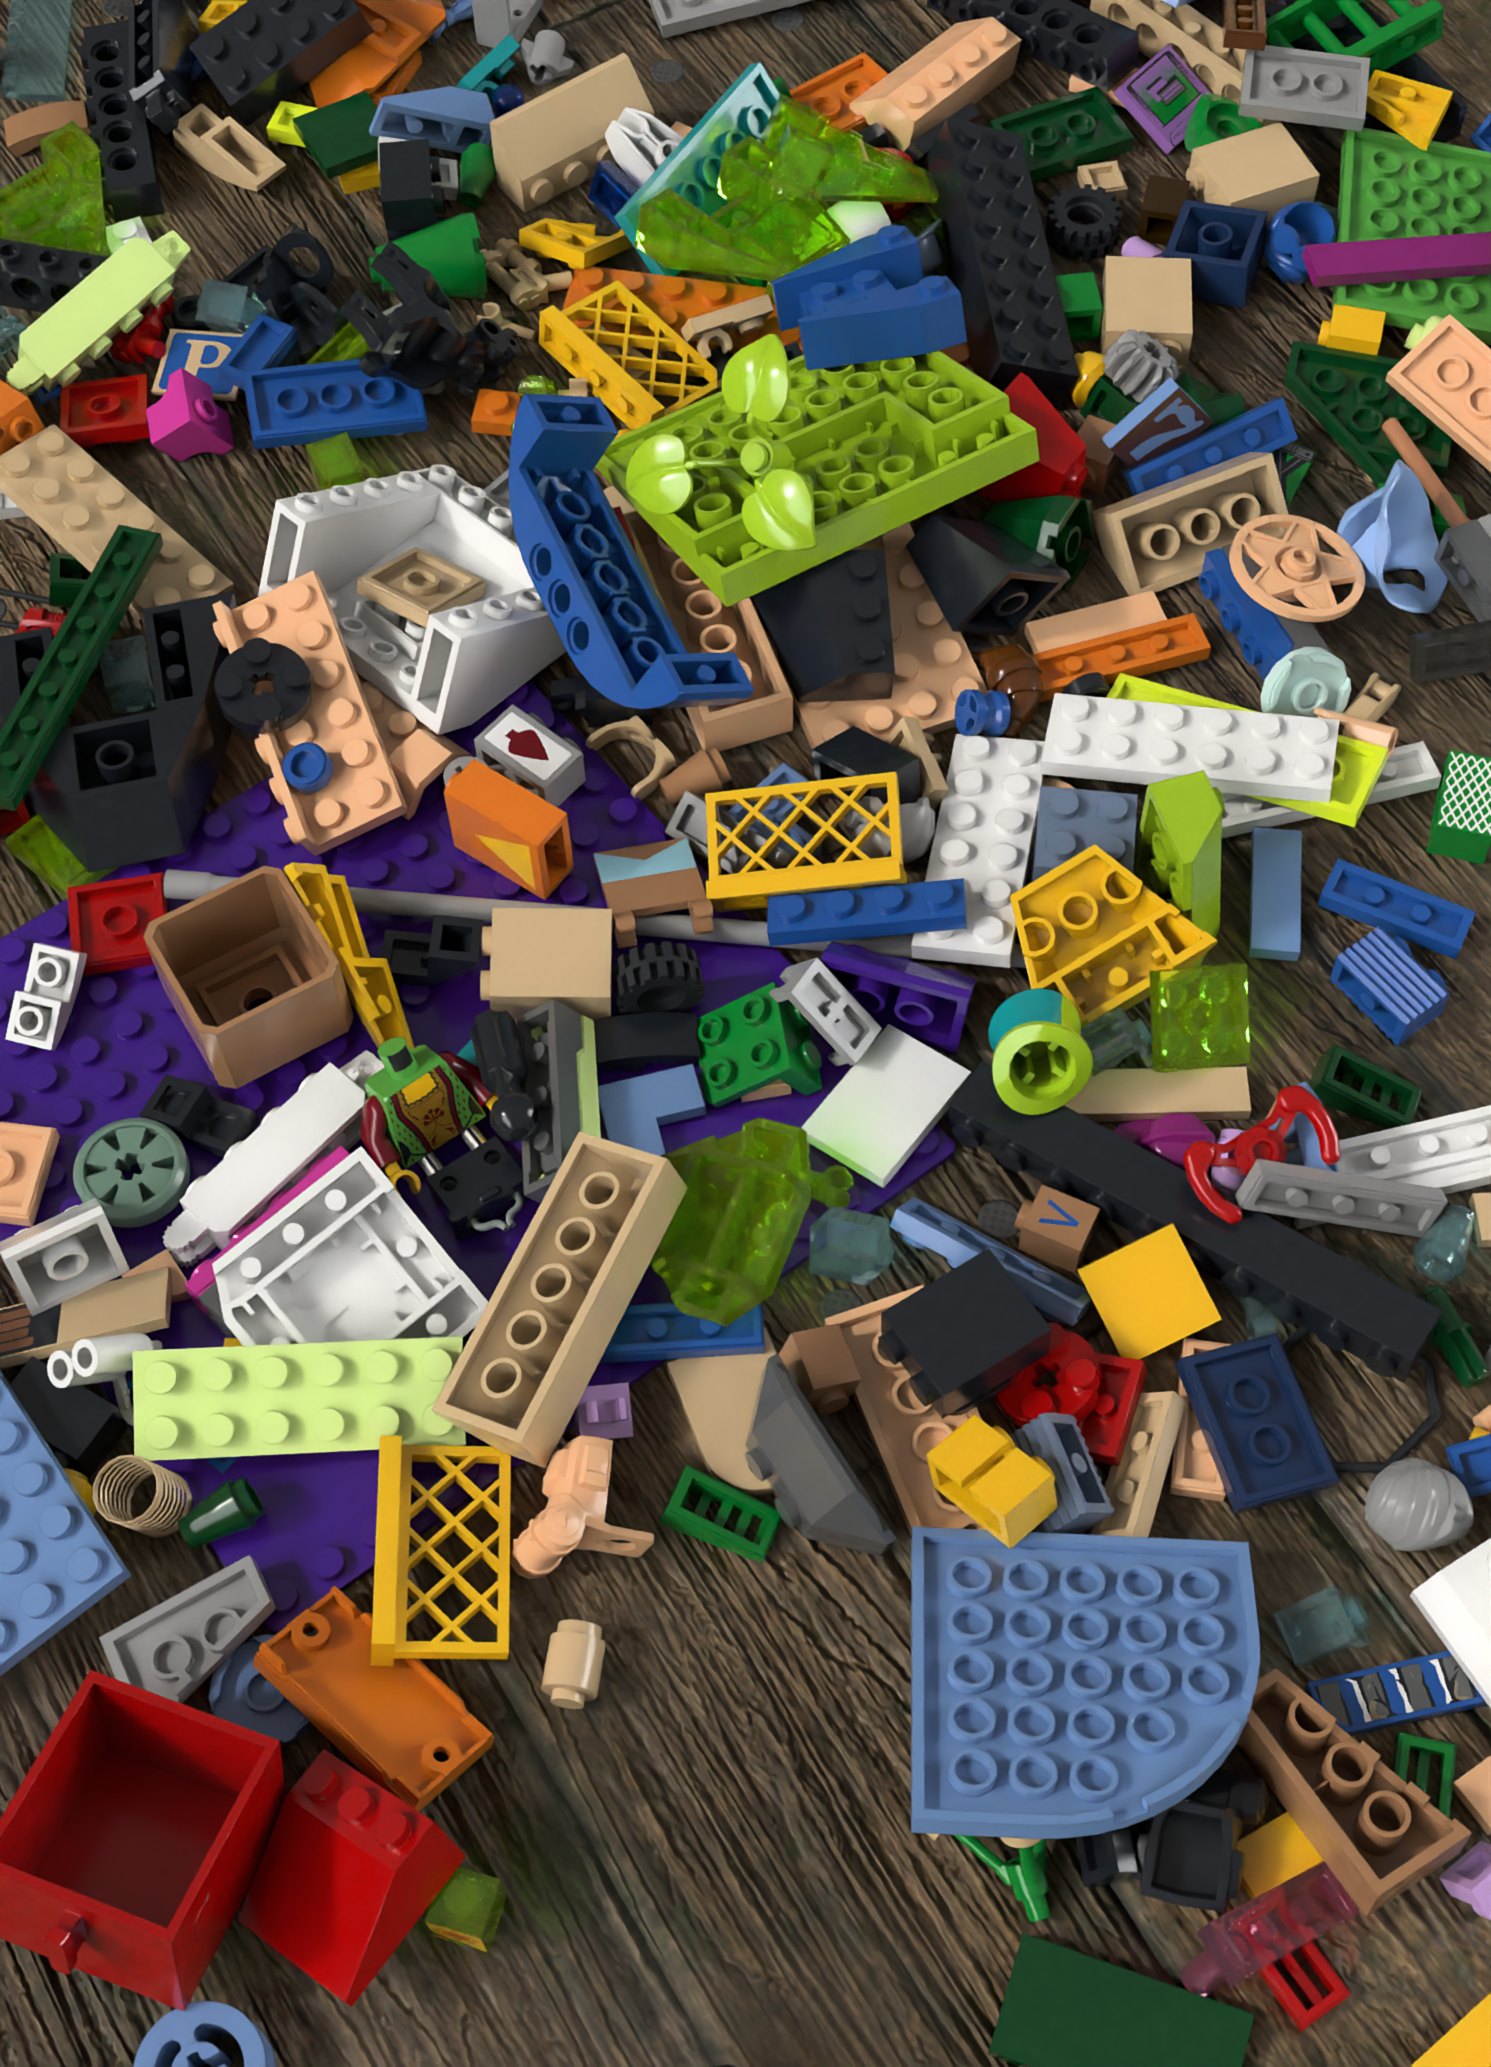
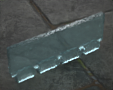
(37, 50)

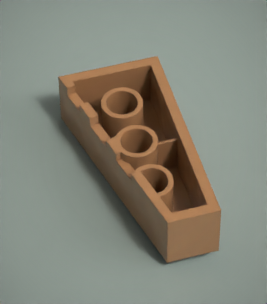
(1348, 1804)

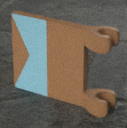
(650, 882)

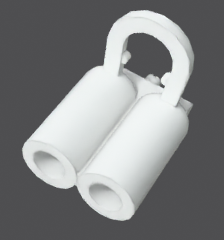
(101, 1361)

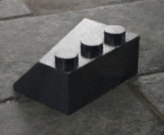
(834, 628)

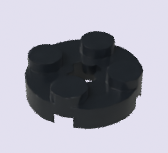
(263, 662)

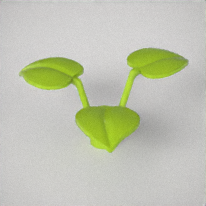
(783, 506)

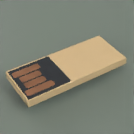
(111, 1308)

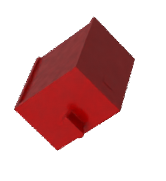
(136, 1838)

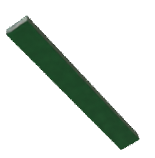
(72, 658)

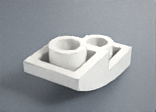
(48, 996)

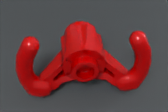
(1255, 1144)

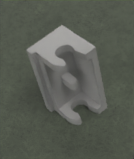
(828, 1009)

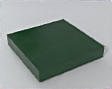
(340, 134)

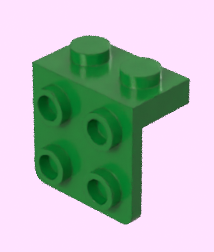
(755, 1045)

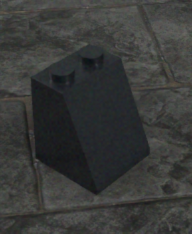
(983, 575)

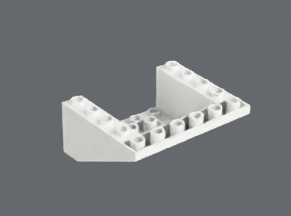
(466, 654)

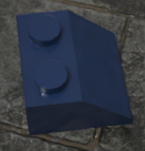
(1222, 247)

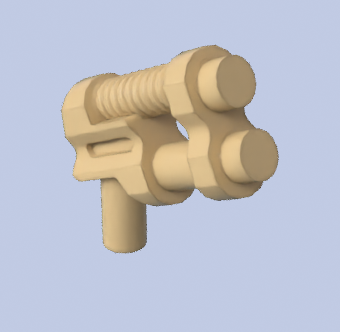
(525, 282)

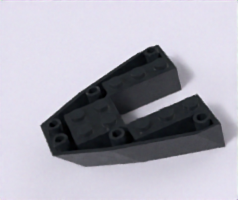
(140, 780)

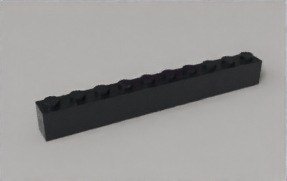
(1252, 1258)

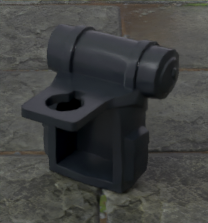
(1192, 1846)

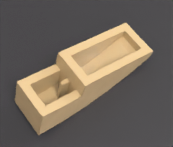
(226, 149)

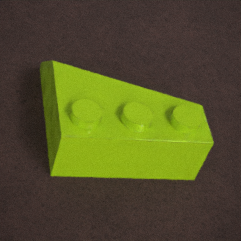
(1181, 847)

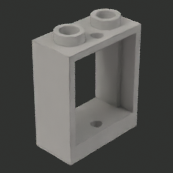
(497, 19)

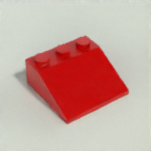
(345, 1876)

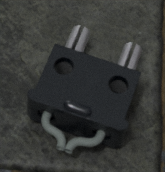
(477, 1186)

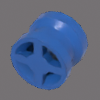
(982, 713)

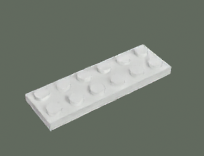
(1163, 741)
(987, 840)

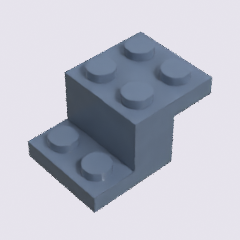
(1079, 818)

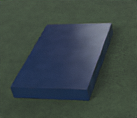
(1256, 1423)

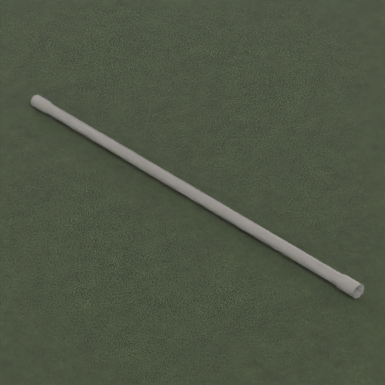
(194, 884)

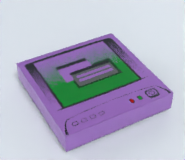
(1162, 97)

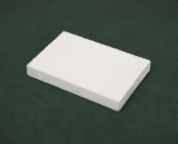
(885, 1105)

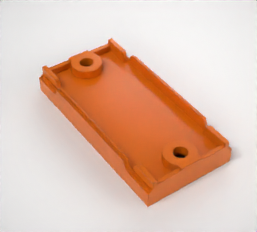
(376, 1715)

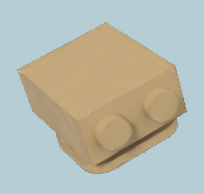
(1253, 171)
(1148, 297)
(548, 957)

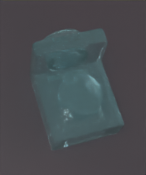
(1115, 1038)
(1322, 1625)

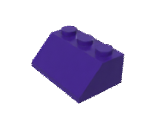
(907, 995)

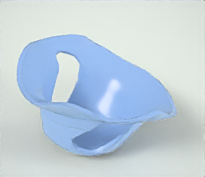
(1396, 532)

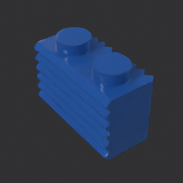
(1390, 985)

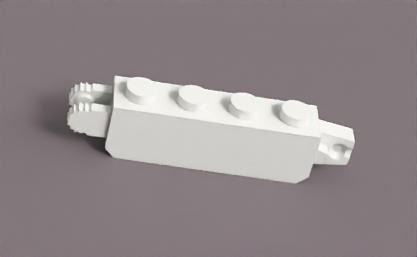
(272, 1159)

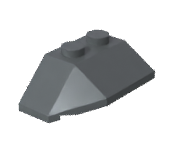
(808, 1470)

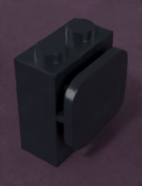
(964, 1335)

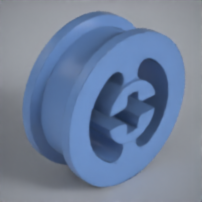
(183, 2038)

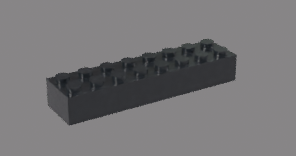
(1001, 259)

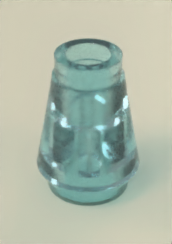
(1445, 1244)

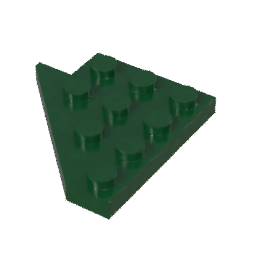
(1353, 401)

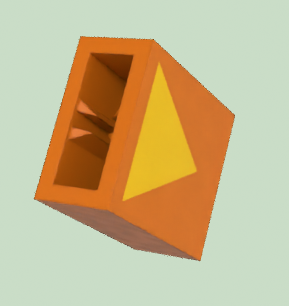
(509, 828)

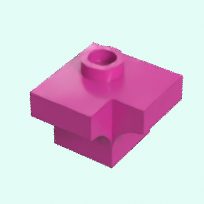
(188, 419)

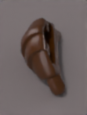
(1018, 676)

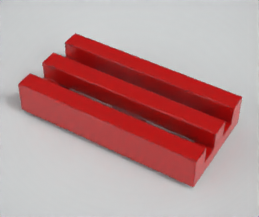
(1292, 2005)

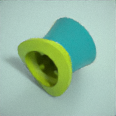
(1038, 1051)

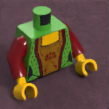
(418, 1106)

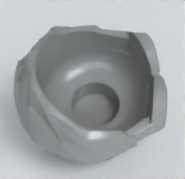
(916, 828)
(1418, 1506)

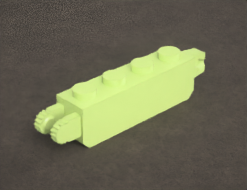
(95, 312)

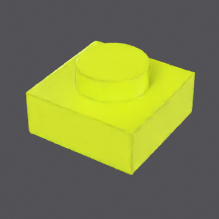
(281, 124)

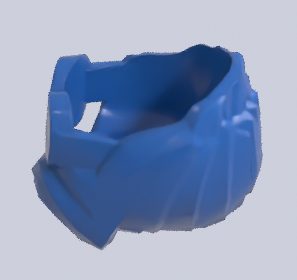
(1289, 233)

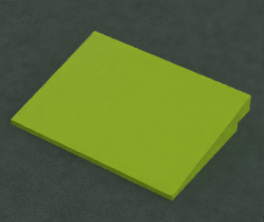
(868, 439)

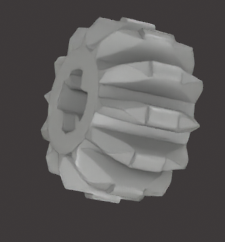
(1139, 364)

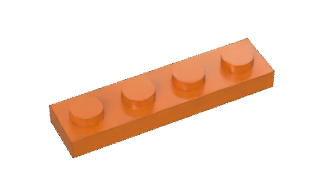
(1128, 652)

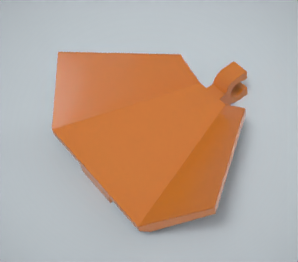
(398, 32)

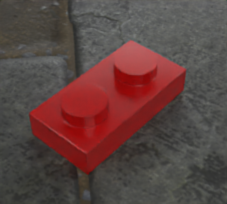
(1111, 1419)

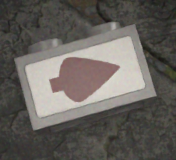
(532, 755)

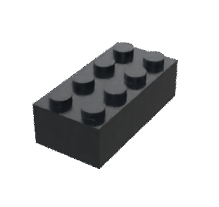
(275, 48)

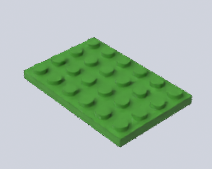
(1409, 192)

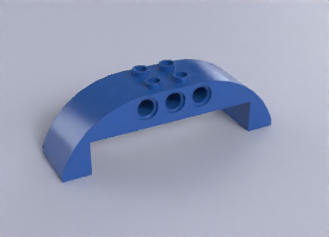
(590, 570)

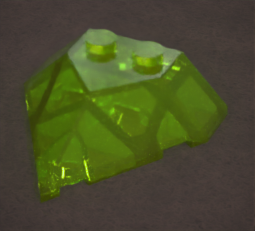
(61, 199)
(734, 1219)

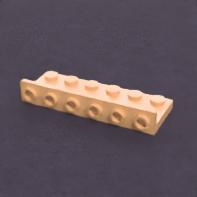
(338, 720)

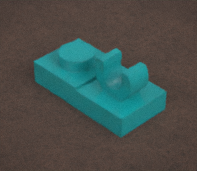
(496, 64)

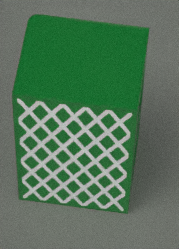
(1462, 809)

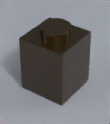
(1161, 208)

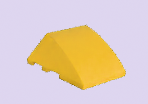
(1098, 934)

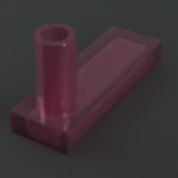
(1268, 1929)

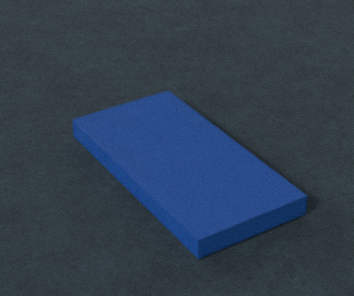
(326, 400)

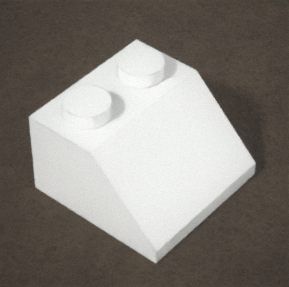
(63, 1256)

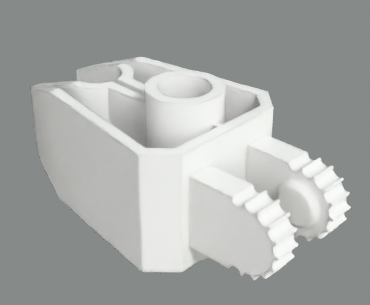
(640, 143)

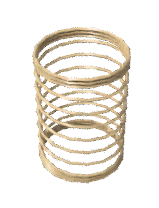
(133, 1523)

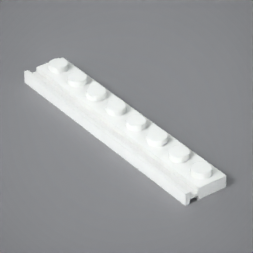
(1433, 1153)

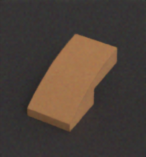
(28, 127)

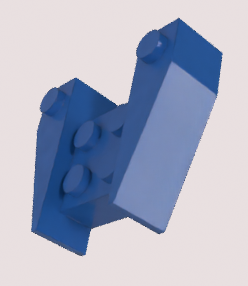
(869, 303)

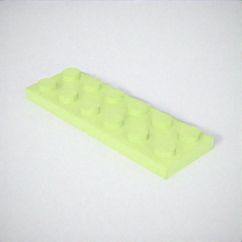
(291, 1397)

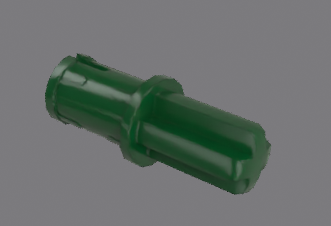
(1455, 1340)

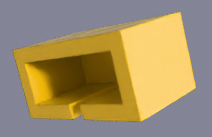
(993, 1480)

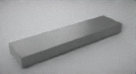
(1340, 1198)

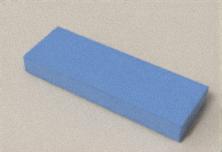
(1275, 894)

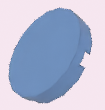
(249, 1700)

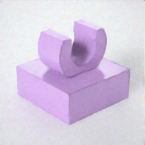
(605, 1412)
(1471, 1879)

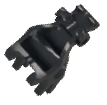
(425, 335)

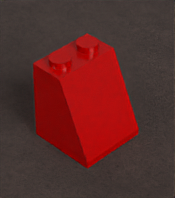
(1059, 447)

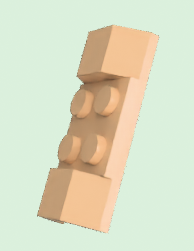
(411, 746)

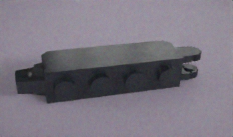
(160, 61)

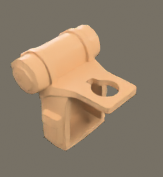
(575, 1512)

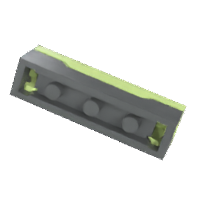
(562, 1083)

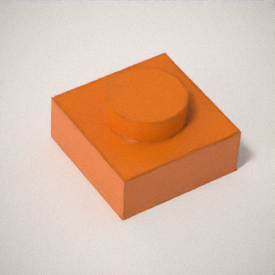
(495, 412)

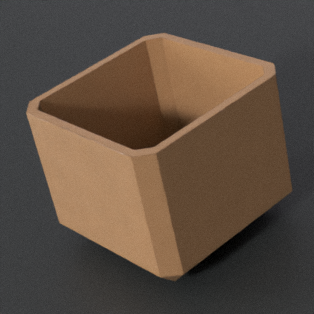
(243, 947)

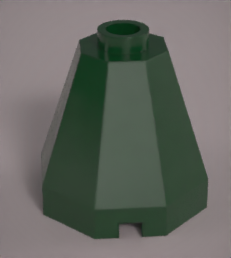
(1049, 526)

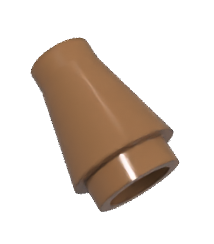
(700, 774)

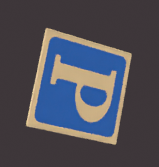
(200, 355)

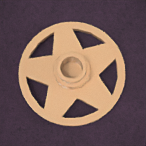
(1297, 568)

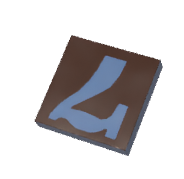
(1157, 425)

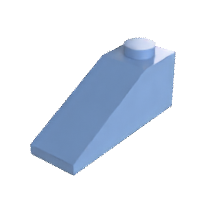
(444, 115)

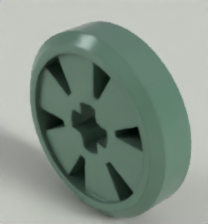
(117, 1148)

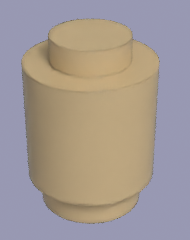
(573, 1663)

